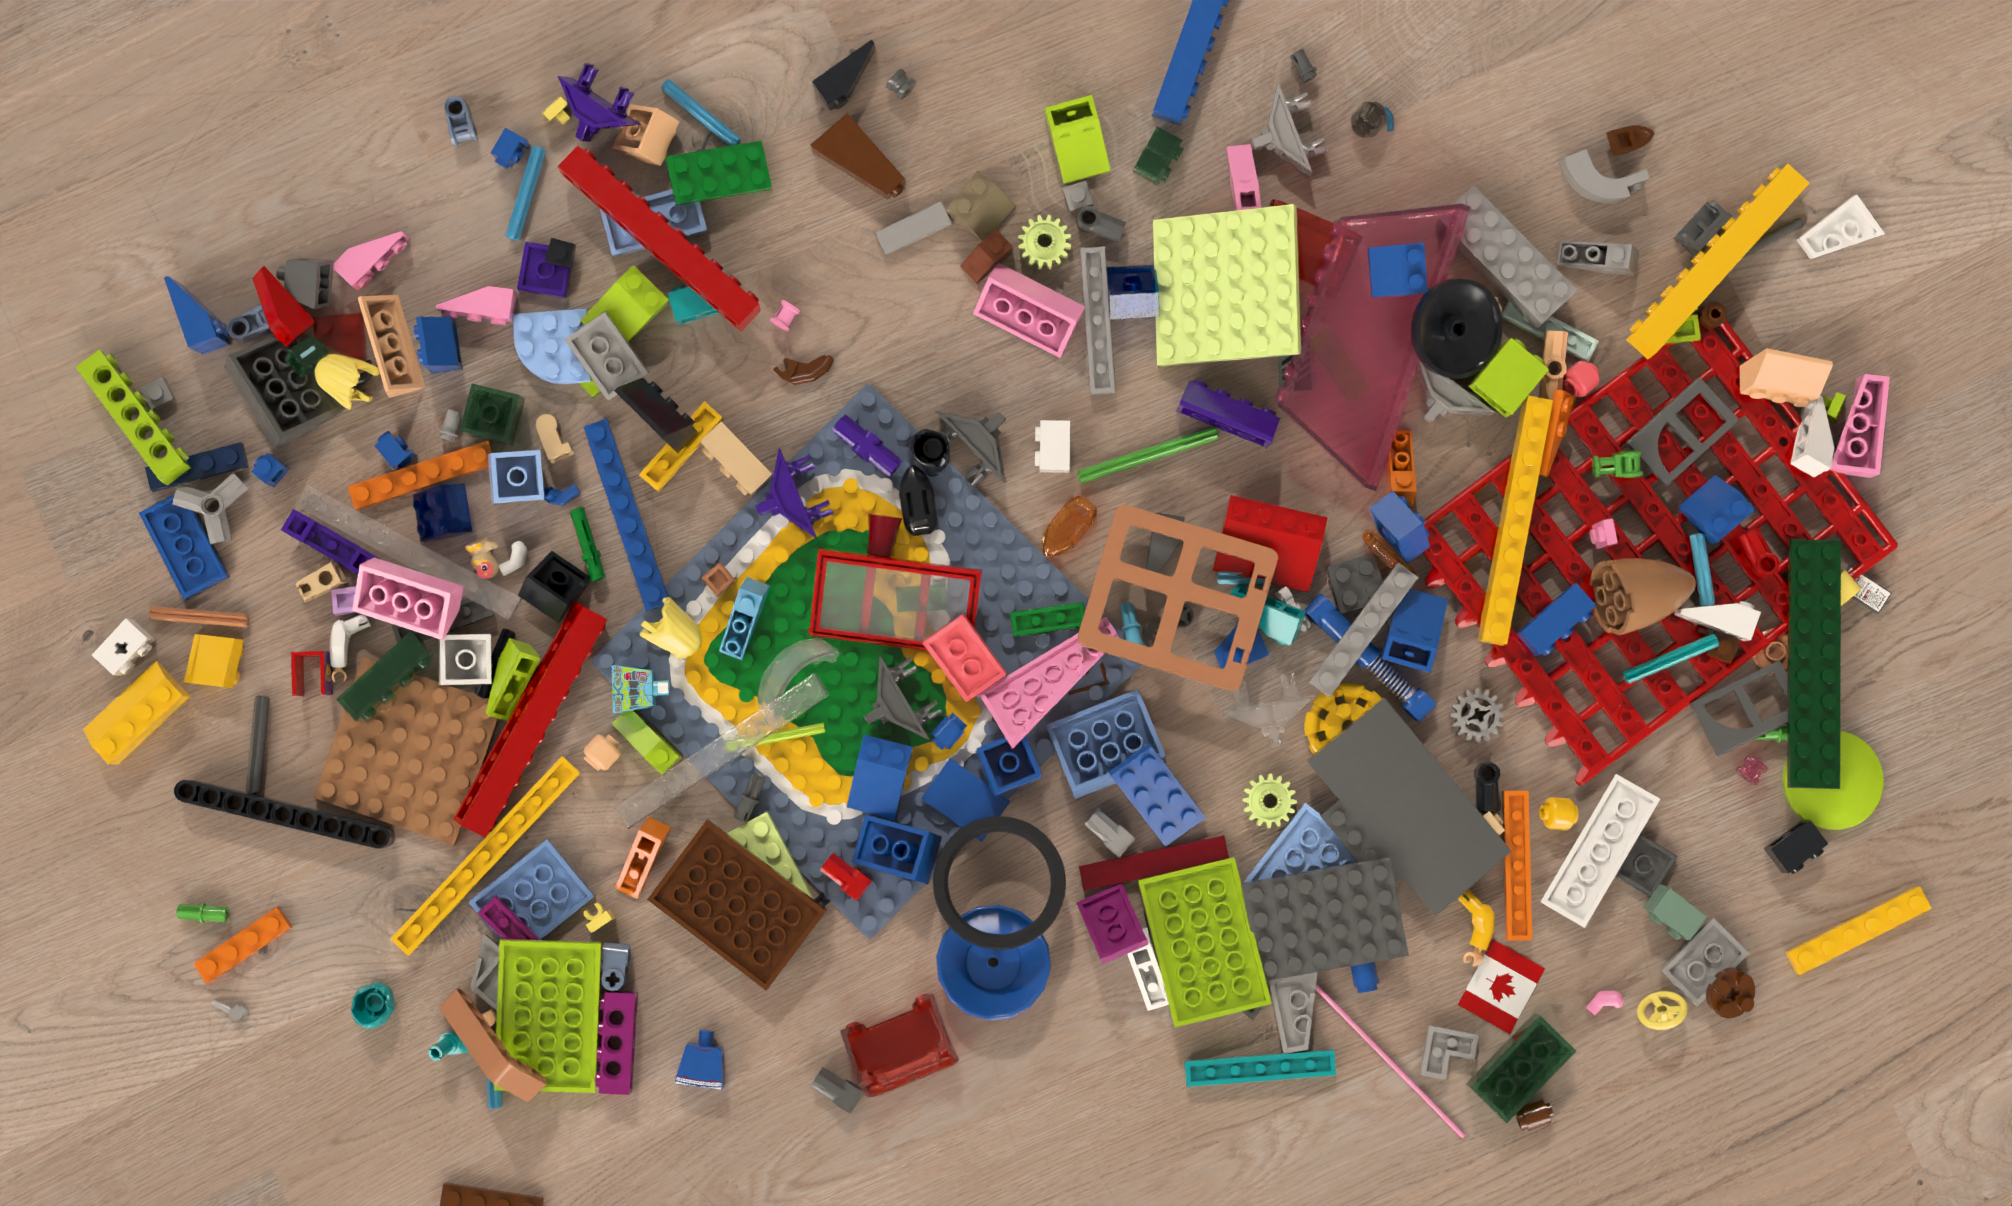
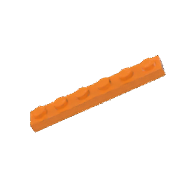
(420, 475)
(1517, 865)

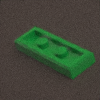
(1047, 619)

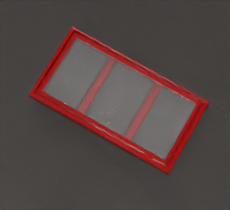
(888, 598)

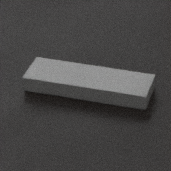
(913, 228)

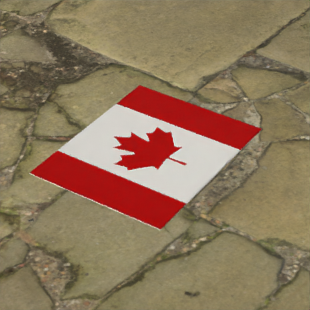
(1501, 986)

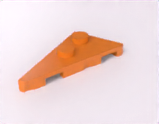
(1557, 427)

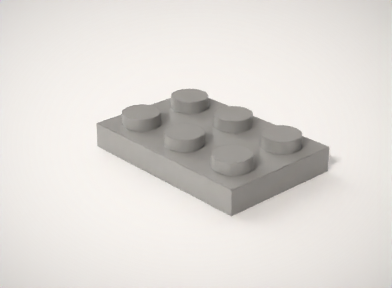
(606, 355)
(1702, 958)

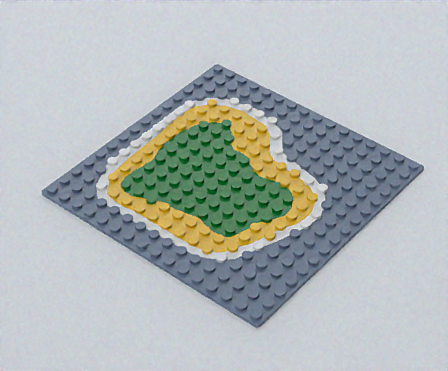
(814, 773)

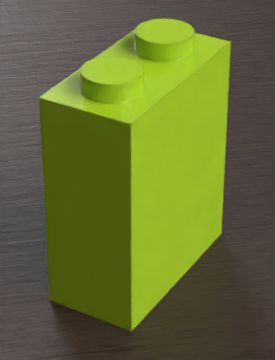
(1509, 377)

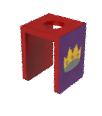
(297, 672)

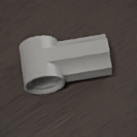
(1113, 835)

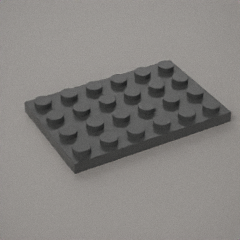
(1326, 918)

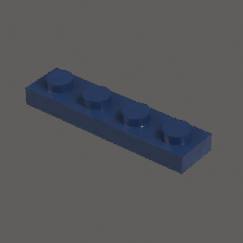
(205, 465)

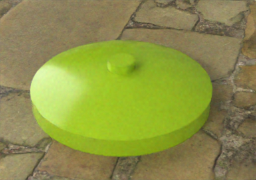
(1858, 793)

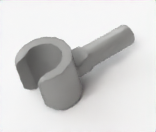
(235, 1013)

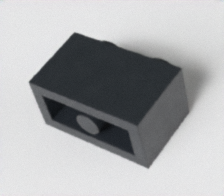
(1796, 847)

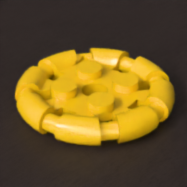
(1336, 713)

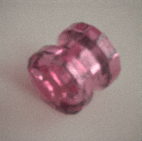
(1751, 770)

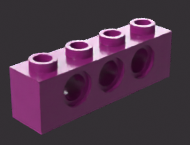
(626, 1003)

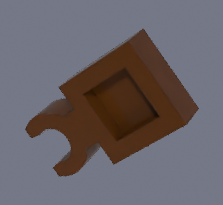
(1726, 648)

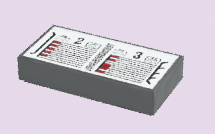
(1871, 594)

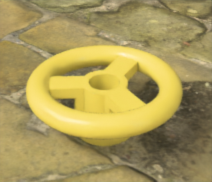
(1664, 1015)

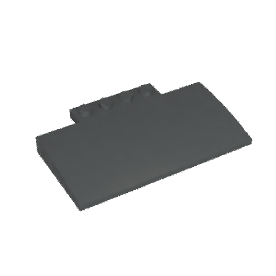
(1404, 807)

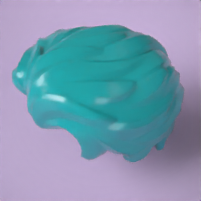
(372, 1005)

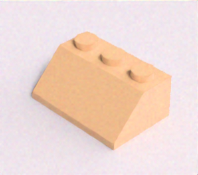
(1784, 377)

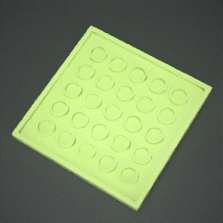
(1227, 286)

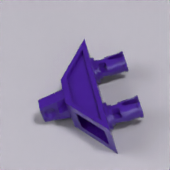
(591, 108)
(785, 496)

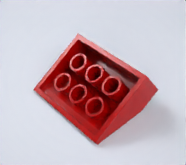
(1289, 532)

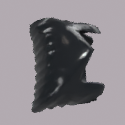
(930, 450)

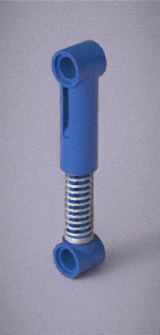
(1332, 622)

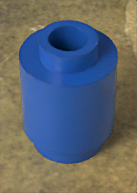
(948, 731)
(1365, 977)

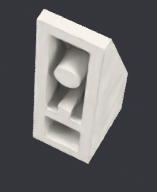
(1813, 441)
(1730, 619)
(1148, 974)

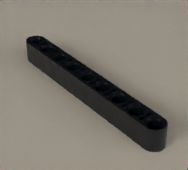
(272, 813)

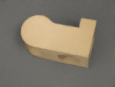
(548, 431)
(321, 581)

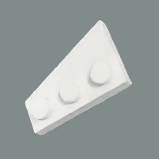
(1839, 229)

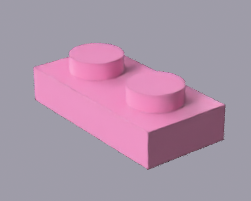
(1603, 534)

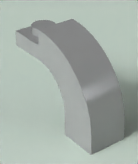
(1595, 187)

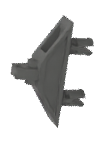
(981, 439)
(892, 703)

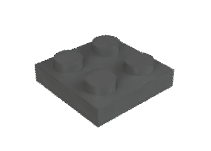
(1354, 582)

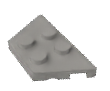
(486, 973)

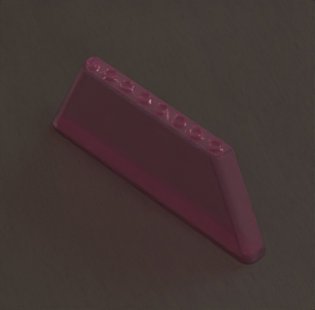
(1359, 347)

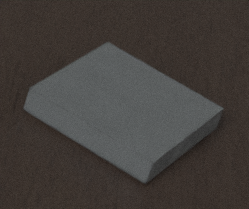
(1646, 865)

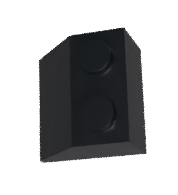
(554, 586)

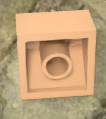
(651, 139)

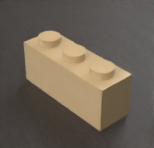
(735, 460)

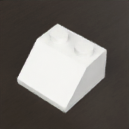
(465, 659)

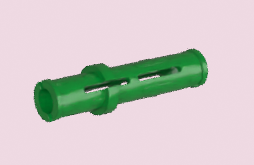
(587, 544)

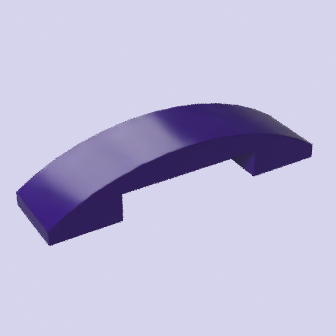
(326, 541)

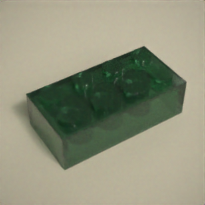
(1521, 1067)

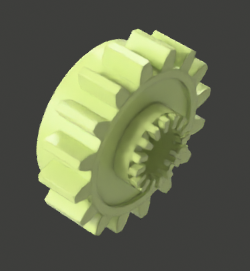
(1049, 230)
(1282, 800)

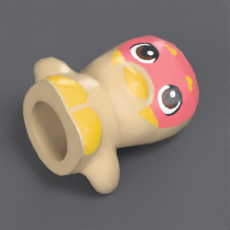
(482, 559)

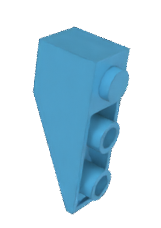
(744, 617)

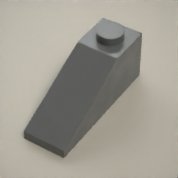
(1161, 547)

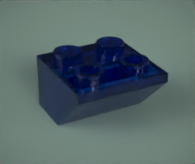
(442, 512)

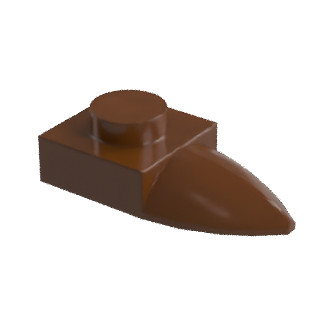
(1628, 138)

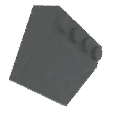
(277, 394)

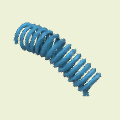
(1389, 120)

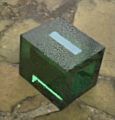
(306, 355)

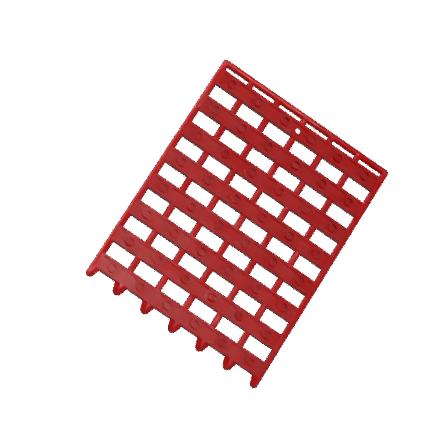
(1665, 529)

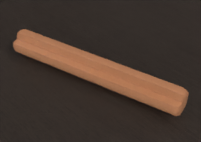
(198, 616)

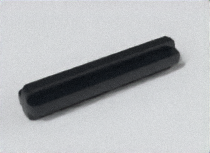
(485, 689)

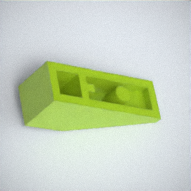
(511, 678)
(647, 741)

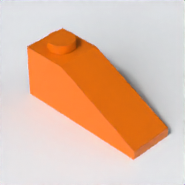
(642, 857)

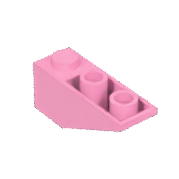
(1243, 177)
(363, 261)
(486, 303)

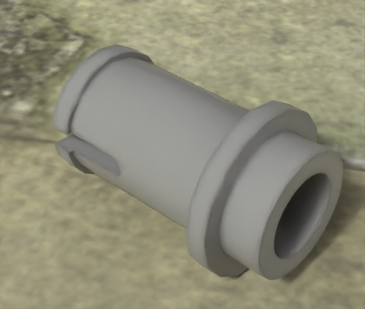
(450, 426)

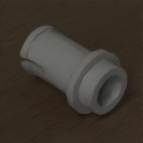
(1303, 65)

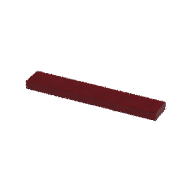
(1153, 862)

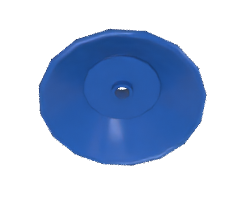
(989, 990)

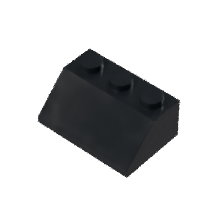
(659, 413)

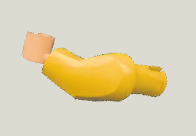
(1483, 922)

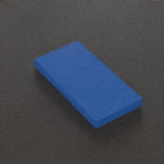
(184, 547)

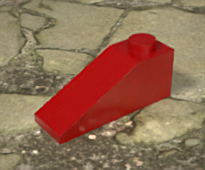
(281, 310)

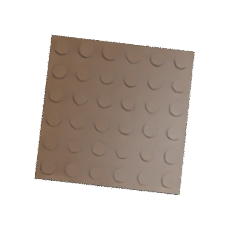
(410, 758)

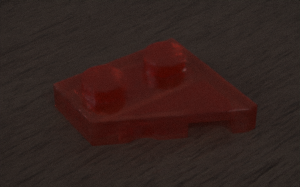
(342, 333)

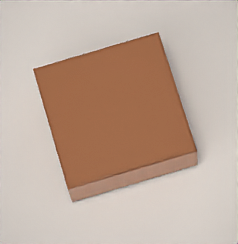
(719, 579)

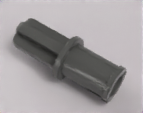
(750, 797)

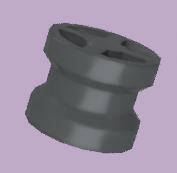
(901, 84)
(1187, 616)

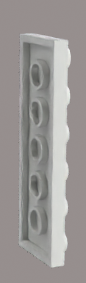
(1600, 850)

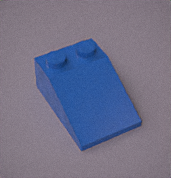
(199, 325)
(879, 777)
(897, 849)

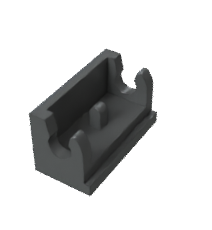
(1702, 227)

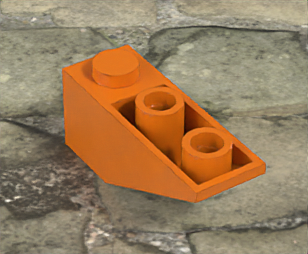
(1400, 467)

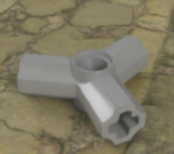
(196, 500)

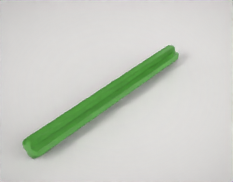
(1147, 454)

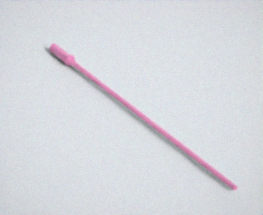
(1389, 1061)

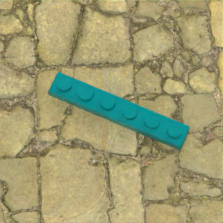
(1260, 1068)

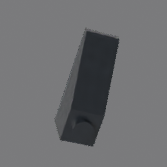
(840, 81)

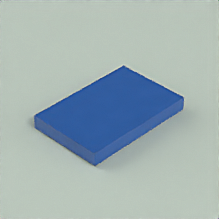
(963, 796)

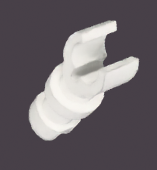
(1285, 596)

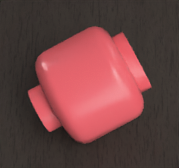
(1581, 379)

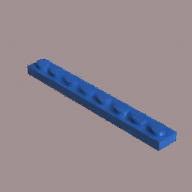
(626, 514)

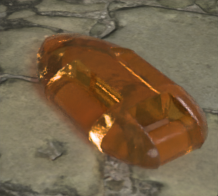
(1068, 527)
(1384, 551)

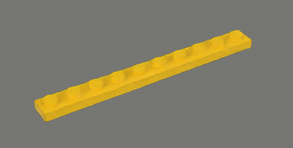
(485, 856)

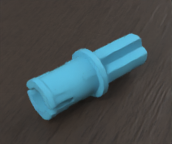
(1130, 624)

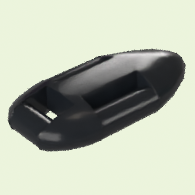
(917, 501)

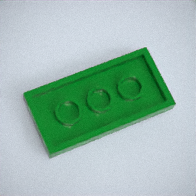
(718, 173)

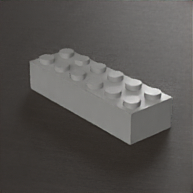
(1511, 261)

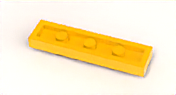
(668, 461)

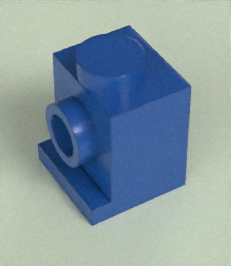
(509, 149)
(394, 450)
(269, 469)

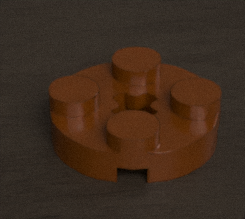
(1739, 1002)

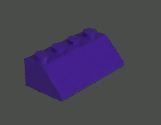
(1228, 414)

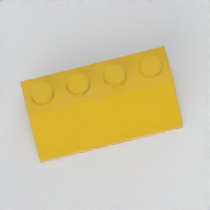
(135, 714)

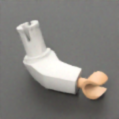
(340, 639)

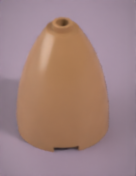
(1638, 592)

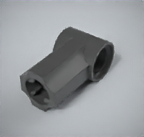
(1103, 225)
(843, 1093)

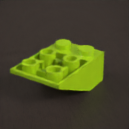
(1077, 139)

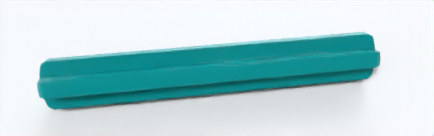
(1671, 658)

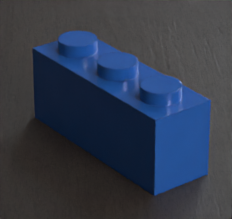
(1556, 620)

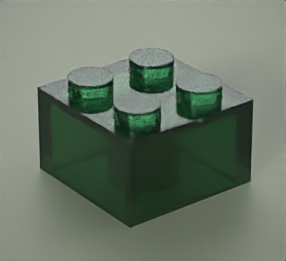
(492, 414)

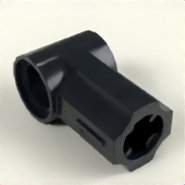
(1487, 789)

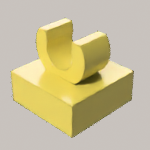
(555, 110)
(600, 919)

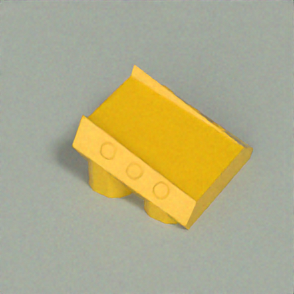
(214, 661)

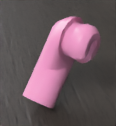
(1605, 998)

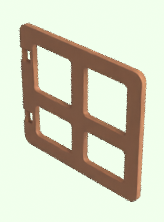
(1178, 590)

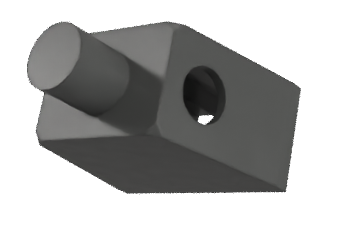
(308, 280)

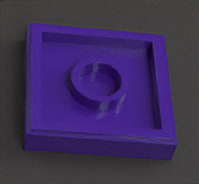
(540, 277)

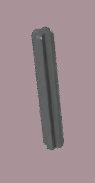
(257, 744)

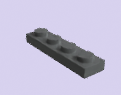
(469, 613)

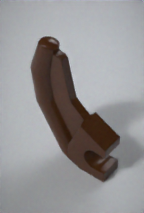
(805, 372)

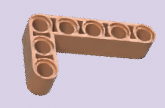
(488, 1050)

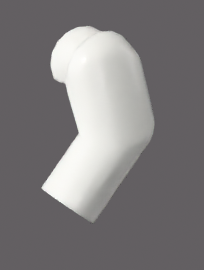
(517, 558)

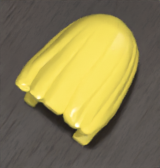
(339, 375)
(674, 632)

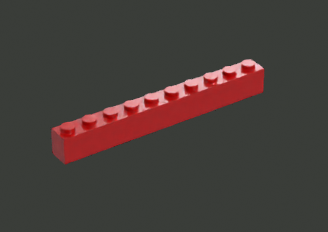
(660, 238)
(530, 720)

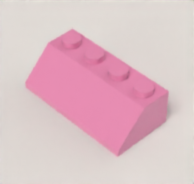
(1028, 310)
(407, 597)

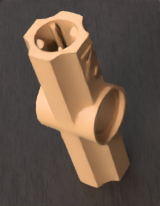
(1554, 350)

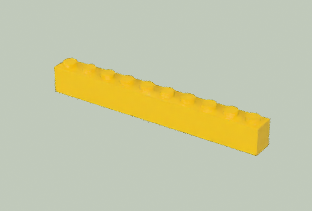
(1718, 260)
(1514, 520)

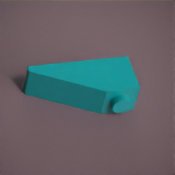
(688, 305)
(1277, 619)

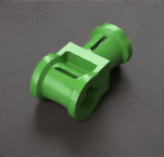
(1622, 464)

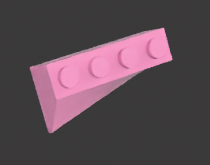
(1862, 437)

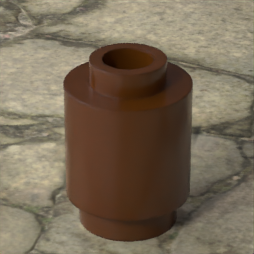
(1706, 318)
(1534, 1115)

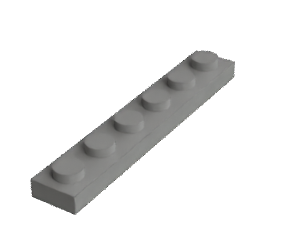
(1097, 320)
(1363, 629)

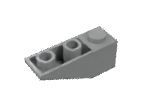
(1599, 257)

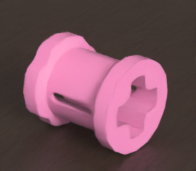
(785, 315)

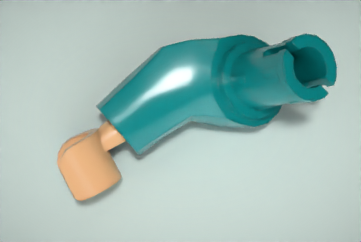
(451, 1044)

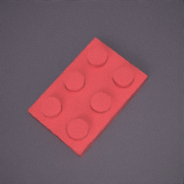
(964, 657)

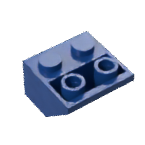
(438, 344)

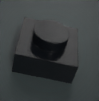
(560, 253)

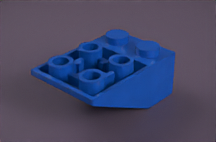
(1415, 630)

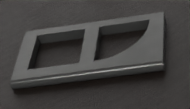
(1647, 437)
(1725, 738)

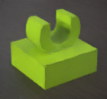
(1834, 407)

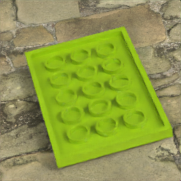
(1204, 942)
(551, 1009)

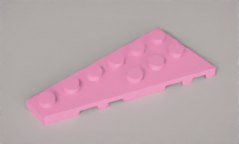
(1032, 690)

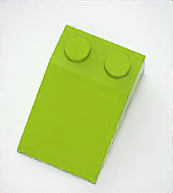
(630, 303)

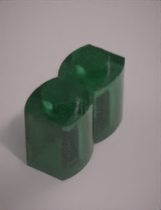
(1158, 155)

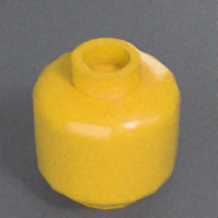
(1558, 813)

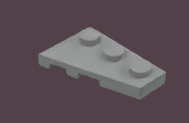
(1293, 1008)

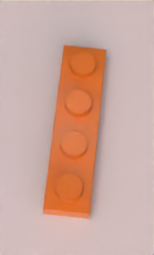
(242, 945)

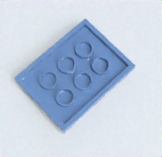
(538, 890)

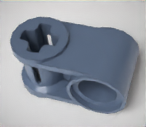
(461, 125)
(254, 325)
(615, 959)

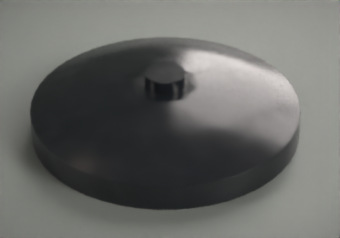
(1456, 328)

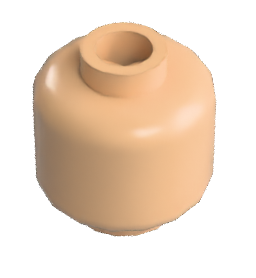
(602, 752)

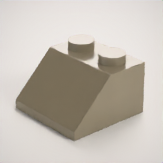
(980, 206)

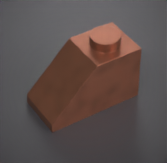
(986, 256)

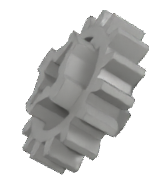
(1482, 725)

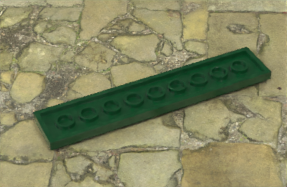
(1814, 664)

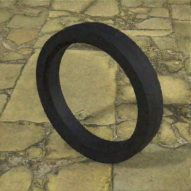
(1054, 864)

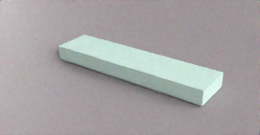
(1578, 343)

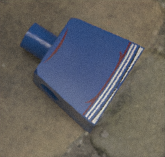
(702, 1063)

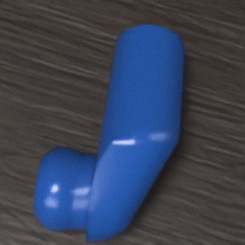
(560, 497)

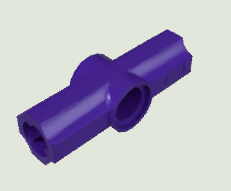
(867, 445)

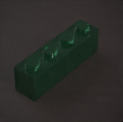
(385, 677)

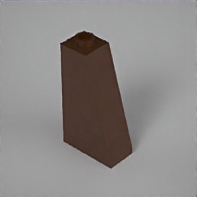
(857, 156)

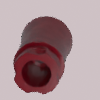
(882, 535)

